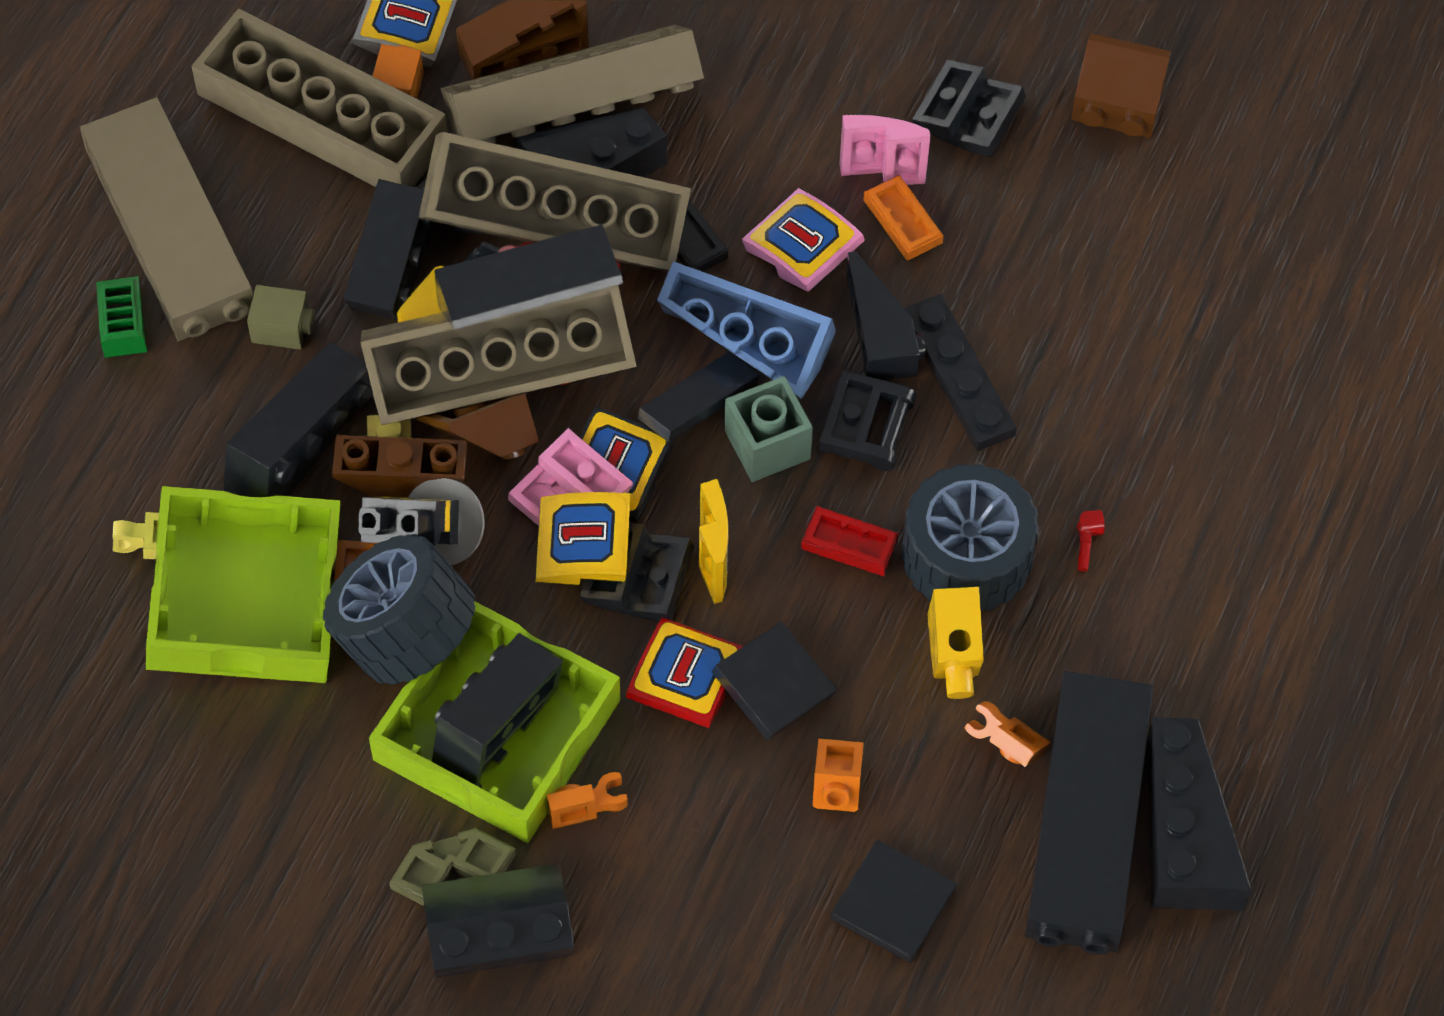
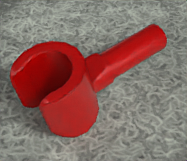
(1090, 524)

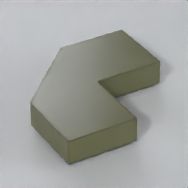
(468, 854)

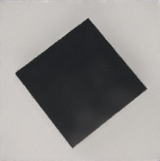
(774, 680)
(893, 901)

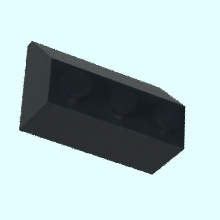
(498, 920)

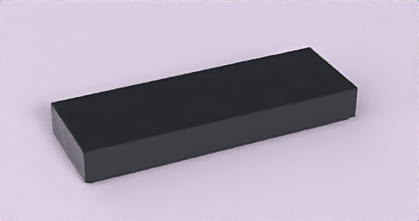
(697, 396)

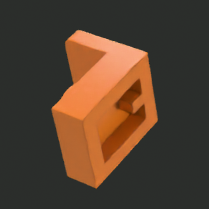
(837, 775)

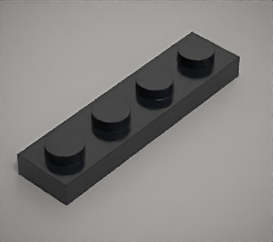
(961, 374)

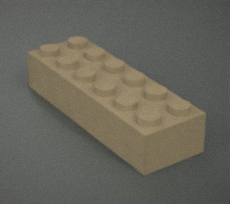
(574, 84)
(317, 102)
(545, 197)
(432, 368)

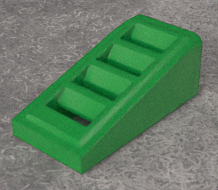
(125, 341)

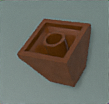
(494, 426)

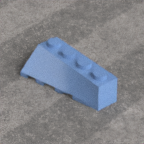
(754, 326)

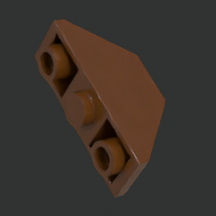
(396, 464)

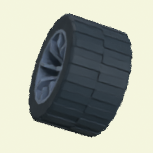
(970, 531)
(399, 609)

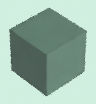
(768, 428)

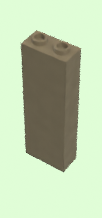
(168, 219)

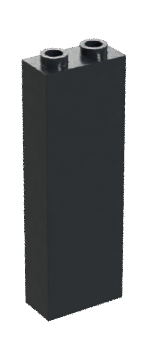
(1089, 813)

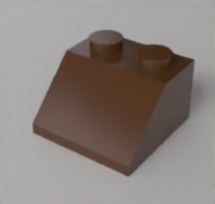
(1120, 85)

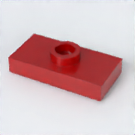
(850, 541)

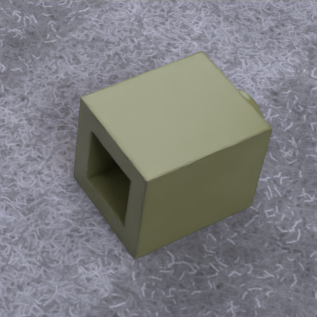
(280, 317)

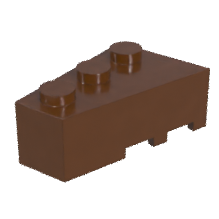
(522, 34)

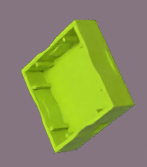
(242, 585)
(537, 759)

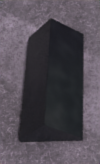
(526, 277)

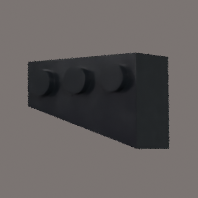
(617, 142)
(389, 251)
(494, 707)

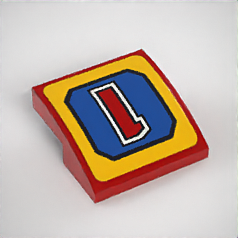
(678, 675)

